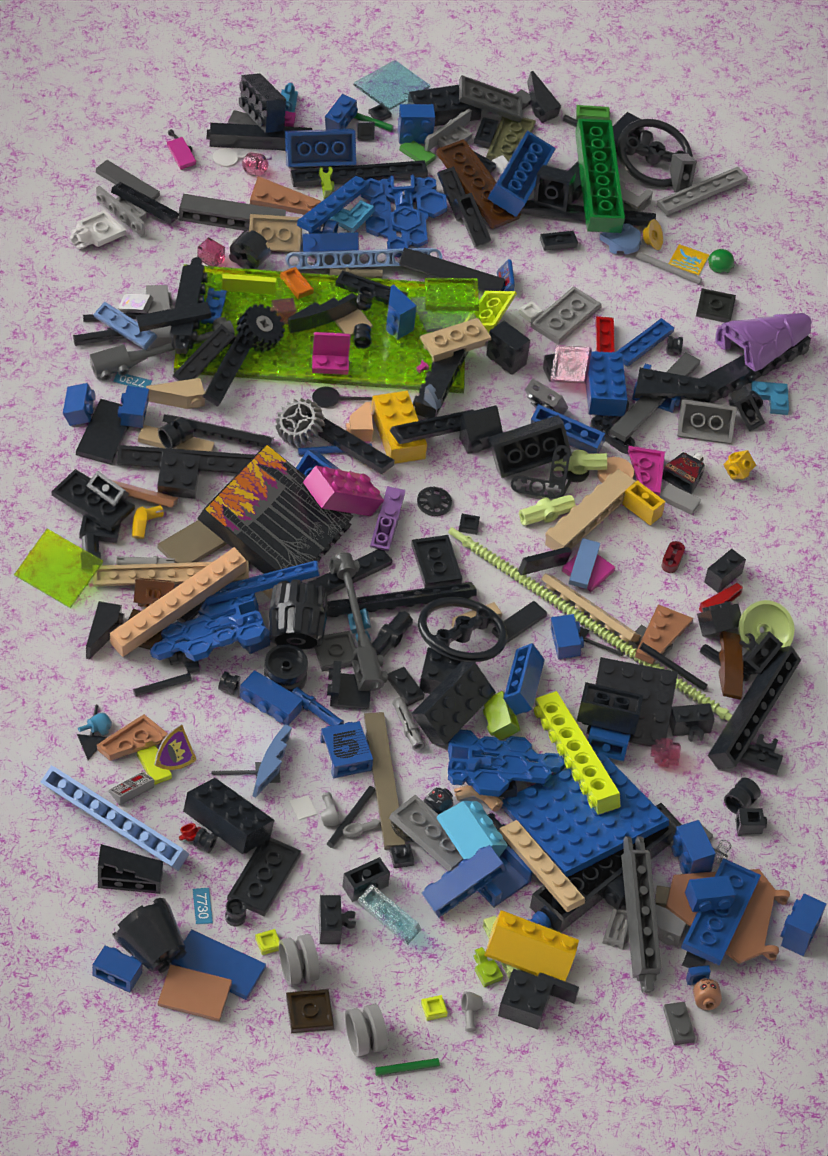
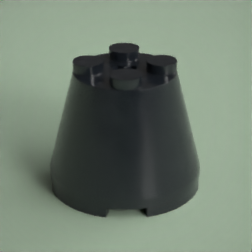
(151, 936)

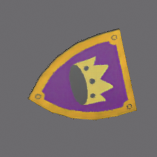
(175, 751)

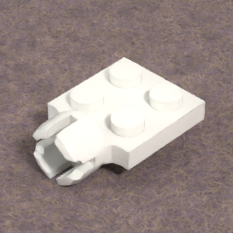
(96, 230)

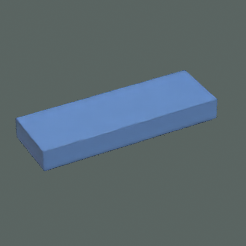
(584, 563)

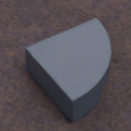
(431, 397)

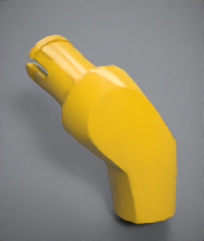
(141, 518)

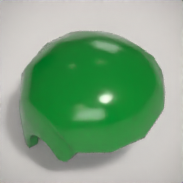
(721, 261)

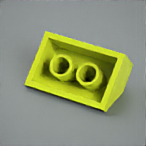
(493, 306)

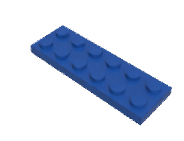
(714, 929)

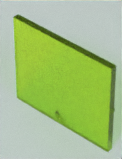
(58, 568)

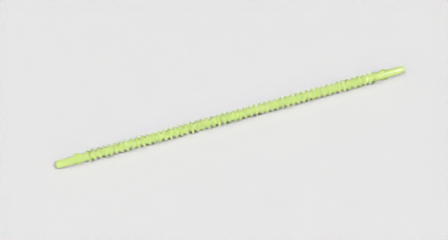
(584, 620)

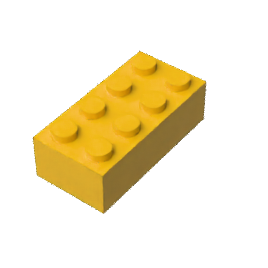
(394, 410)

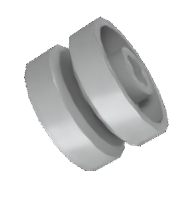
(299, 959)
(366, 1030)

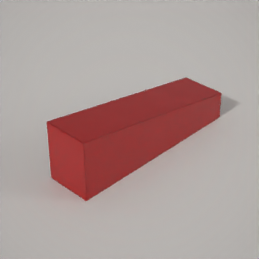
(724, 596)

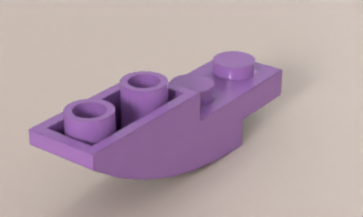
(388, 519)

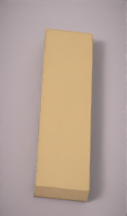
(149, 436)

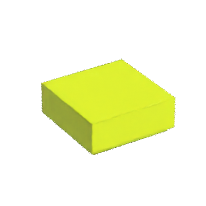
(267, 941)
(434, 1007)

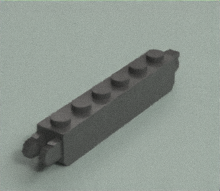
(641, 913)

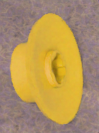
(653, 235)

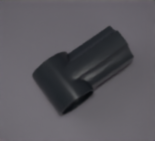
(91, 544)

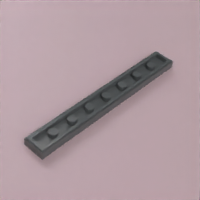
(646, 406)

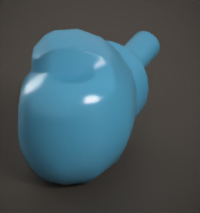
(99, 723)

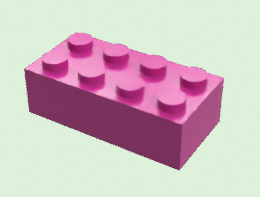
(343, 491)

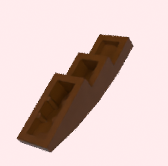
(731, 665)

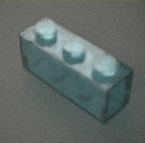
(389, 914)

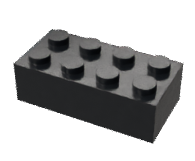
(262, 102)
(445, 103)
(528, 446)
(453, 703)
(228, 815)

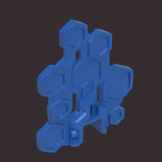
(405, 218)
(213, 629)
(509, 762)

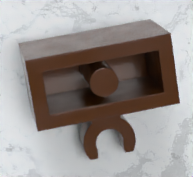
(150, 590)

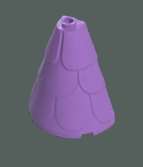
(764, 336)

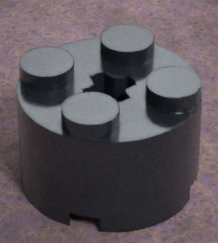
(249, 250)

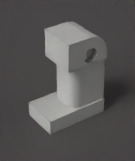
(632, 201)

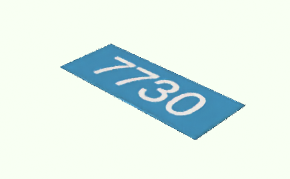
(131, 380)
(202, 906)

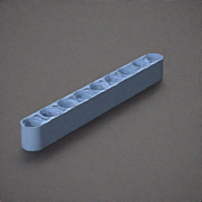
(355, 258)

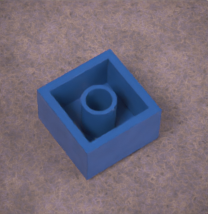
(415, 122)
(693, 848)
(802, 924)

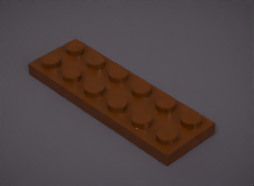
(475, 179)

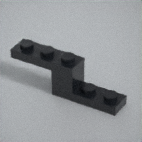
(464, 206)

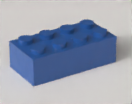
(320, 147)
(606, 384)

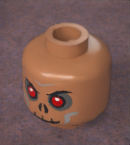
(707, 993)

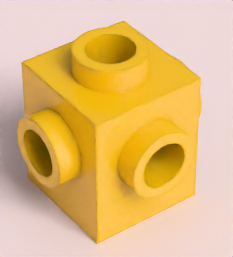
(739, 465)

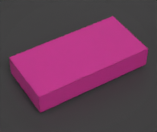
(181, 153)

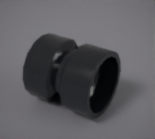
(174, 433)
(742, 795)

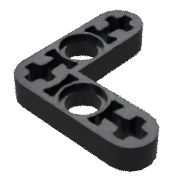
(604, 425)
(553, 480)

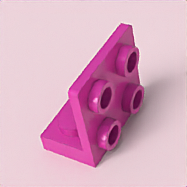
(331, 353)

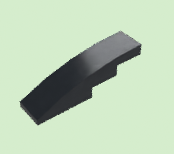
(318, 315)

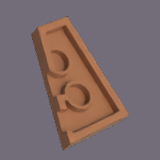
(132, 738)

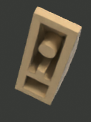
(179, 394)

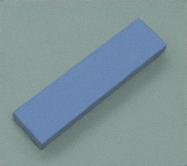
(124, 325)

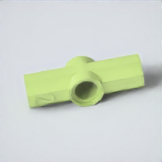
(581, 462)
(546, 510)

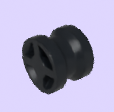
(674, 344)
(229, 682)
(205, 840)

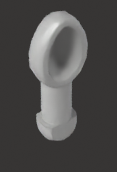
(357, 829)

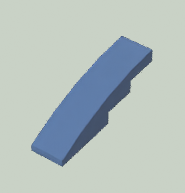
(272, 761)

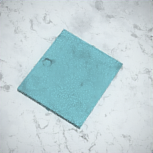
(390, 84)

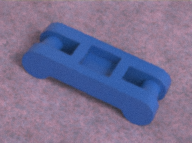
(215, 306)

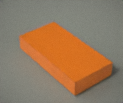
(296, 283)

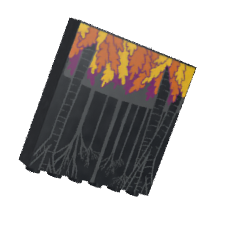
(273, 515)

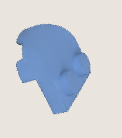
(627, 241)

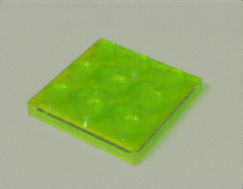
(451, 294)

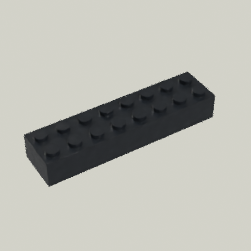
(593, 881)

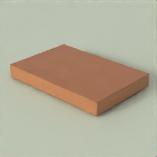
(194, 992)

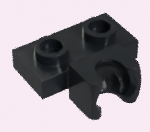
(763, 756)

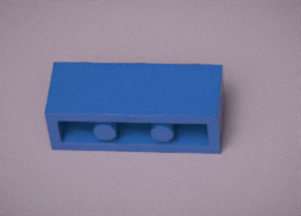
(271, 698)

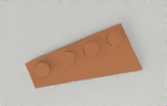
(277, 196)
(662, 631)

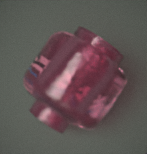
(255, 164)

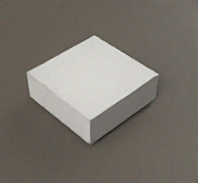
(530, 311)

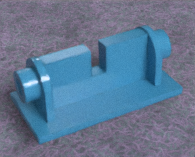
(291, 97)

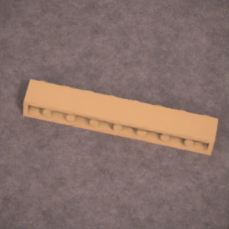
(178, 602)

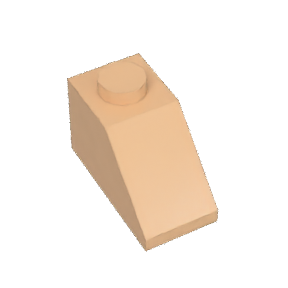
(361, 423)

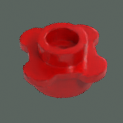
(189, 832)

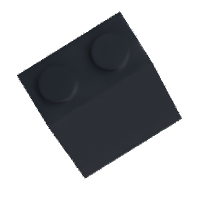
(478, 426)

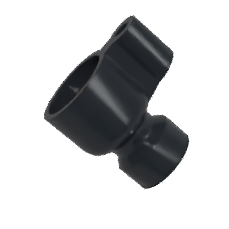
(190, 665)

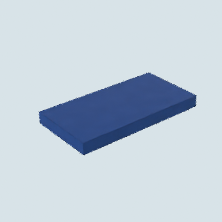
(223, 961)

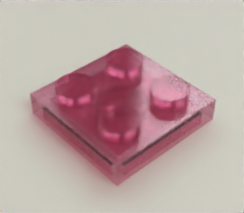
(571, 364)

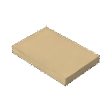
(279, 231)

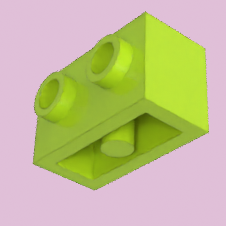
(500, 717)

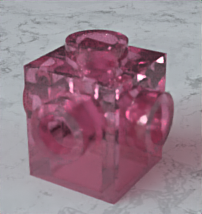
(671, 757)

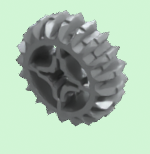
(304, 427)

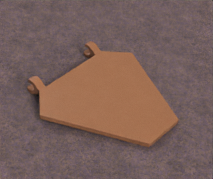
(753, 927)

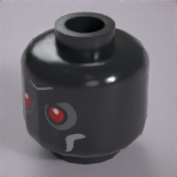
(439, 800)

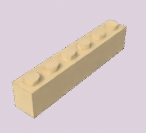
(589, 512)

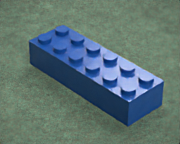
(520, 173)

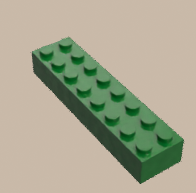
(599, 176)

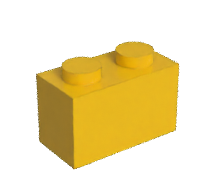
(643, 502)

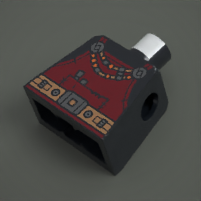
(684, 471)

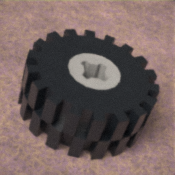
(260, 328)

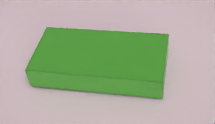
(592, 112)
(417, 152)

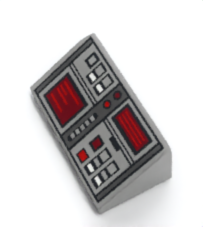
(132, 788)

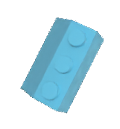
(471, 829)

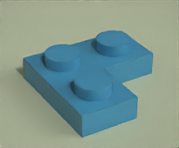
(354, 218)
(776, 394)

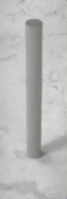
(668, 267)

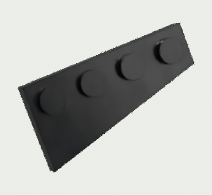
(659, 383)

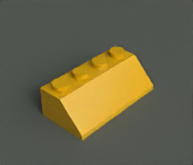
(531, 946)

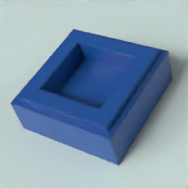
(696, 974)

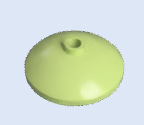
(771, 618)

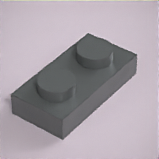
(679, 1023)

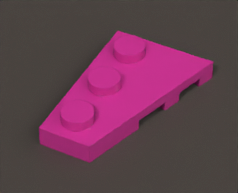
(647, 467)

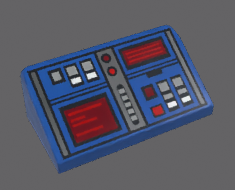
(506, 272)

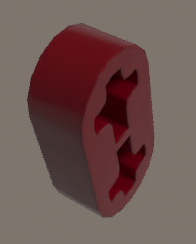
(676, 558)

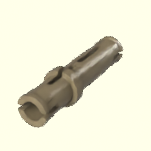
(368, 273)

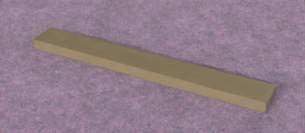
(383, 776)

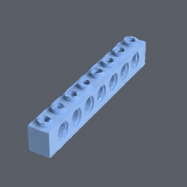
(115, 818)

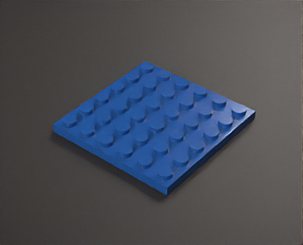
(571, 830)

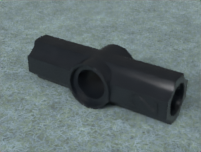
(392, 633)

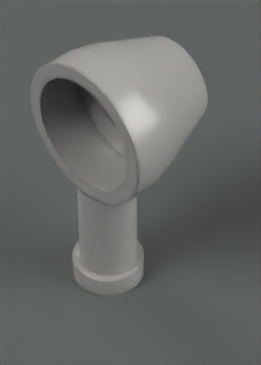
(329, 815)
(469, 1004)

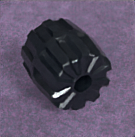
(298, 614)

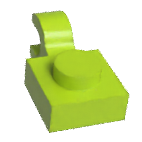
(327, 184)
(487, 971)

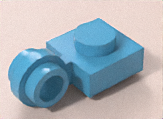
(366, 622)

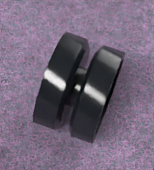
(286, 666)

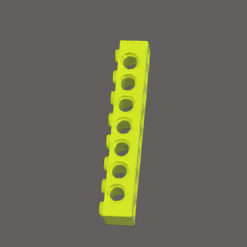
(577, 753)

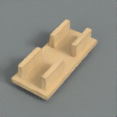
(464, 336)

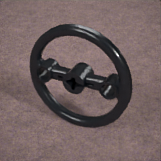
(652, 153)
(462, 629)

